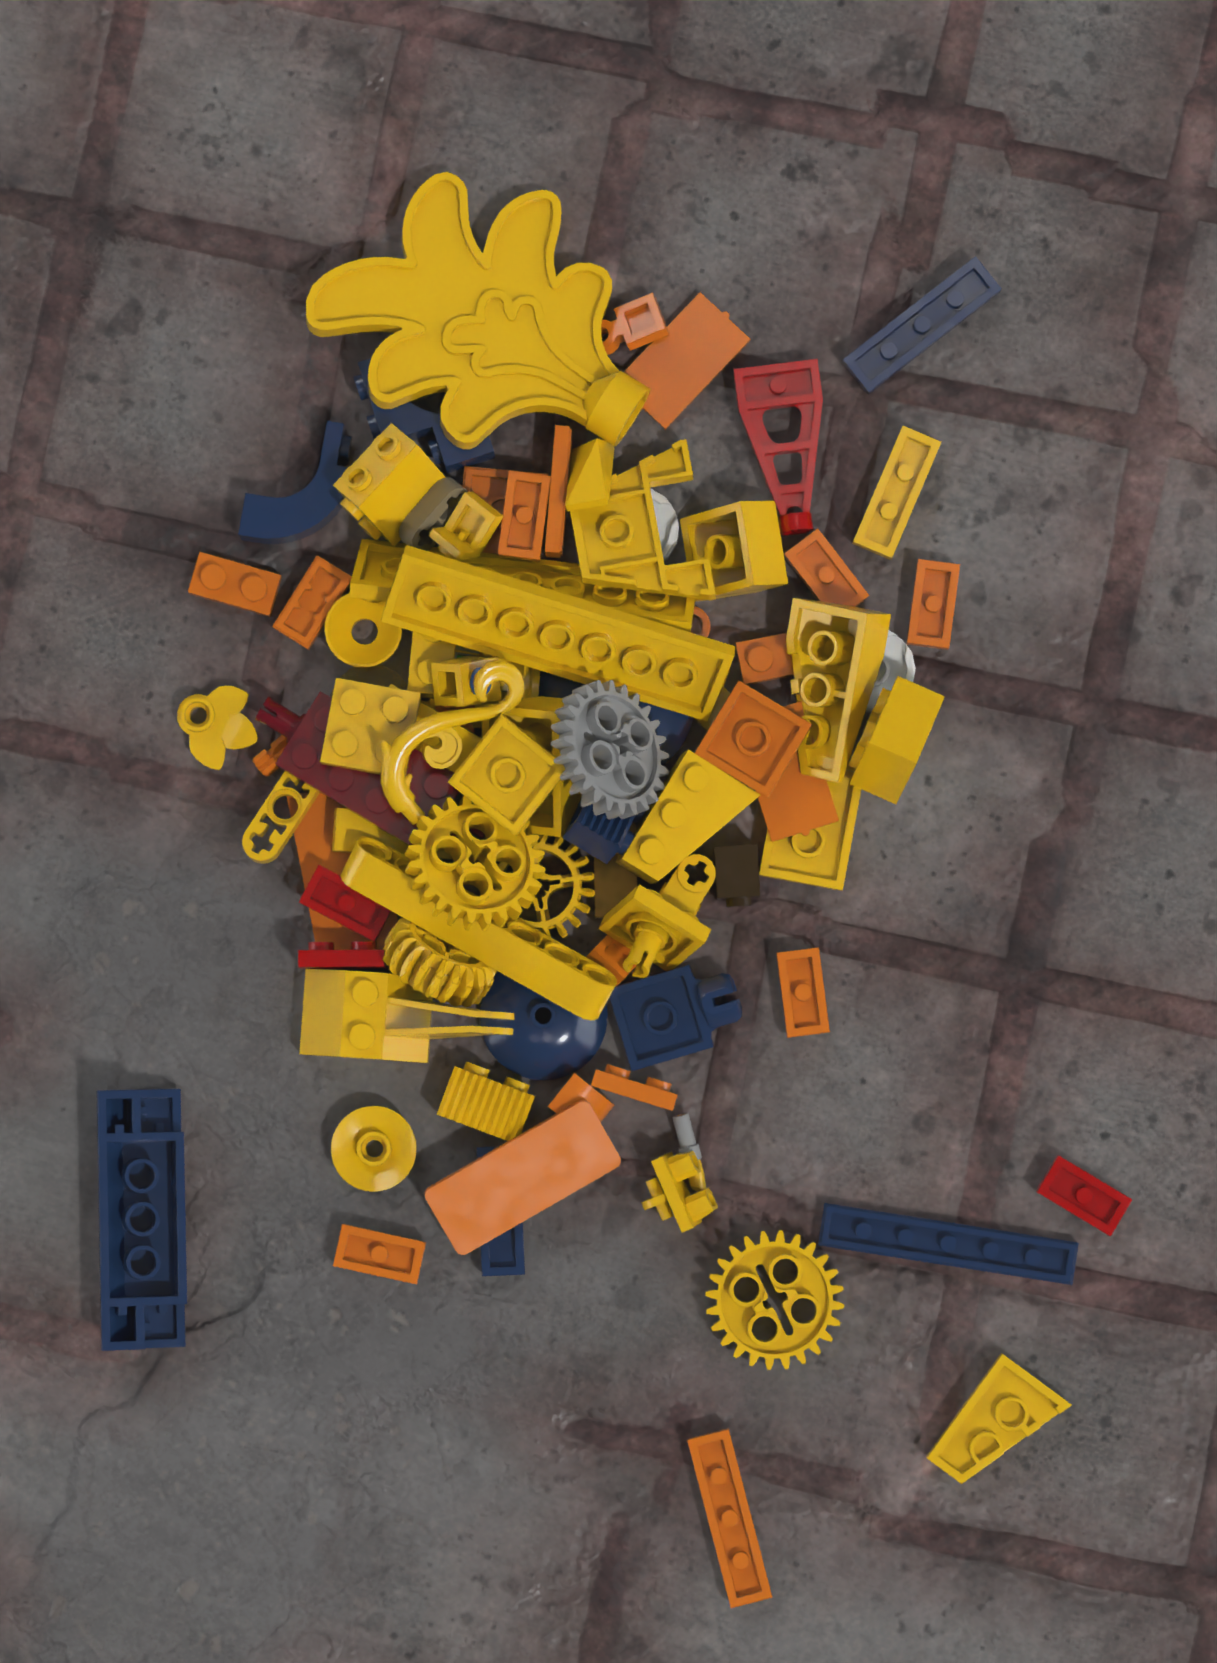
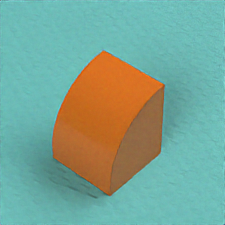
(576, 1090)

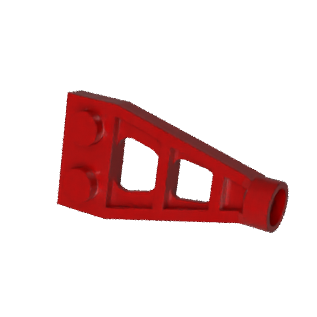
(779, 387)

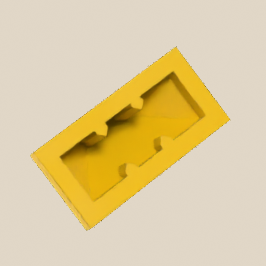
(590, 475)

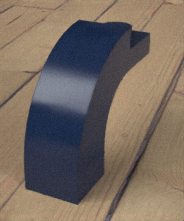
(304, 513)

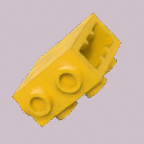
(387, 483)

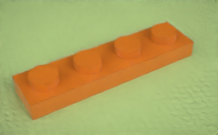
(729, 1518)

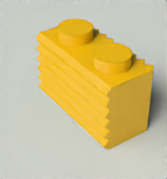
(486, 1103)

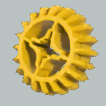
(569, 880)
(436, 966)

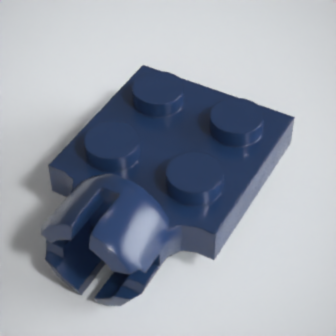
(671, 1014)

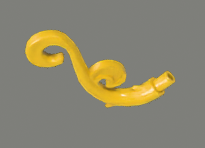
(394, 757)

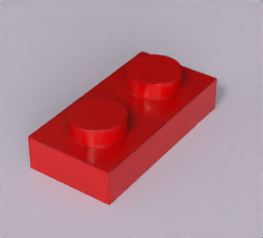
(340, 903)
(323, 956)
(1083, 1195)

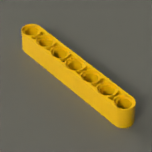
(512, 950)

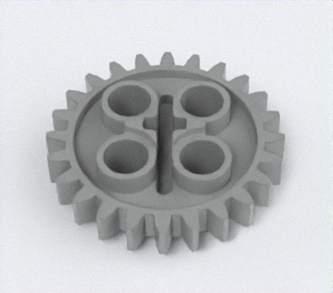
(609, 749)

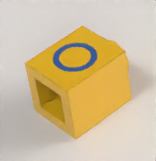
(455, 681)

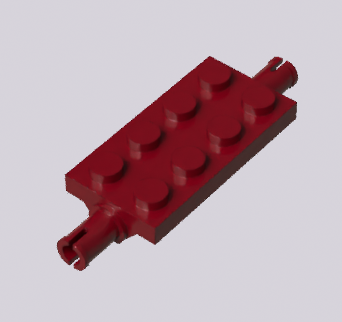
(351, 788)

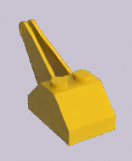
(377, 1017)

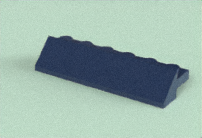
(141, 1219)

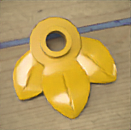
(223, 725)

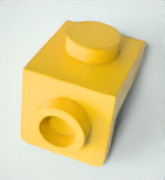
(467, 528)

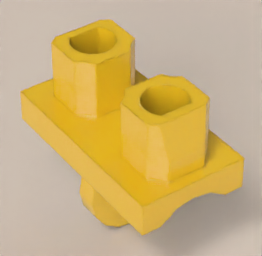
(671, 1173)

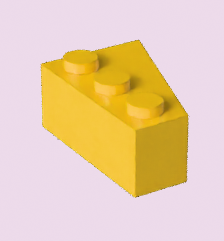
(689, 811)

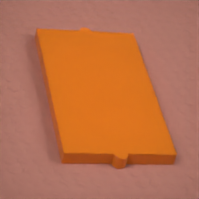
(687, 359)
(798, 800)

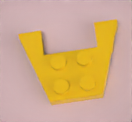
(621, 540)

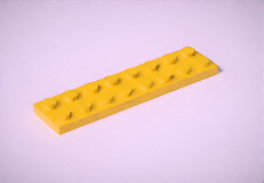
(379, 562)
(556, 632)

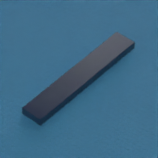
(948, 1243)

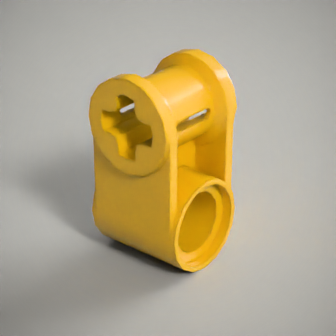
(681, 893)

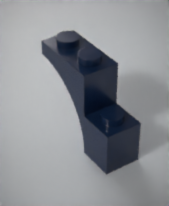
(418, 424)

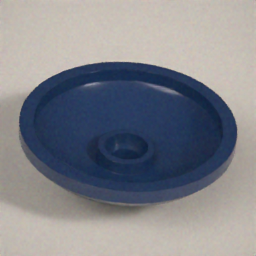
(535, 1048)

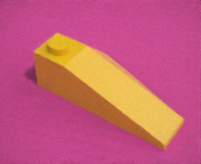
(834, 670)

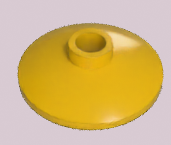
(351, 1142)

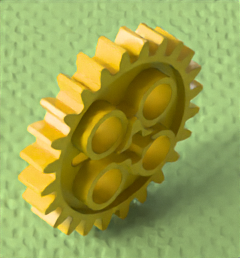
(445, 881)
(809, 1283)

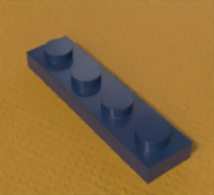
(921, 325)

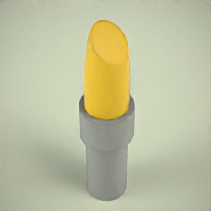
(688, 1143)

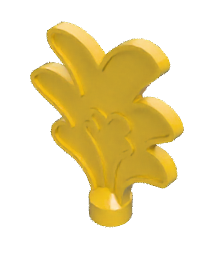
(482, 325)

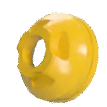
(339, 637)

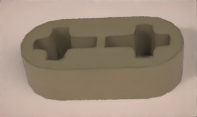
(431, 513)

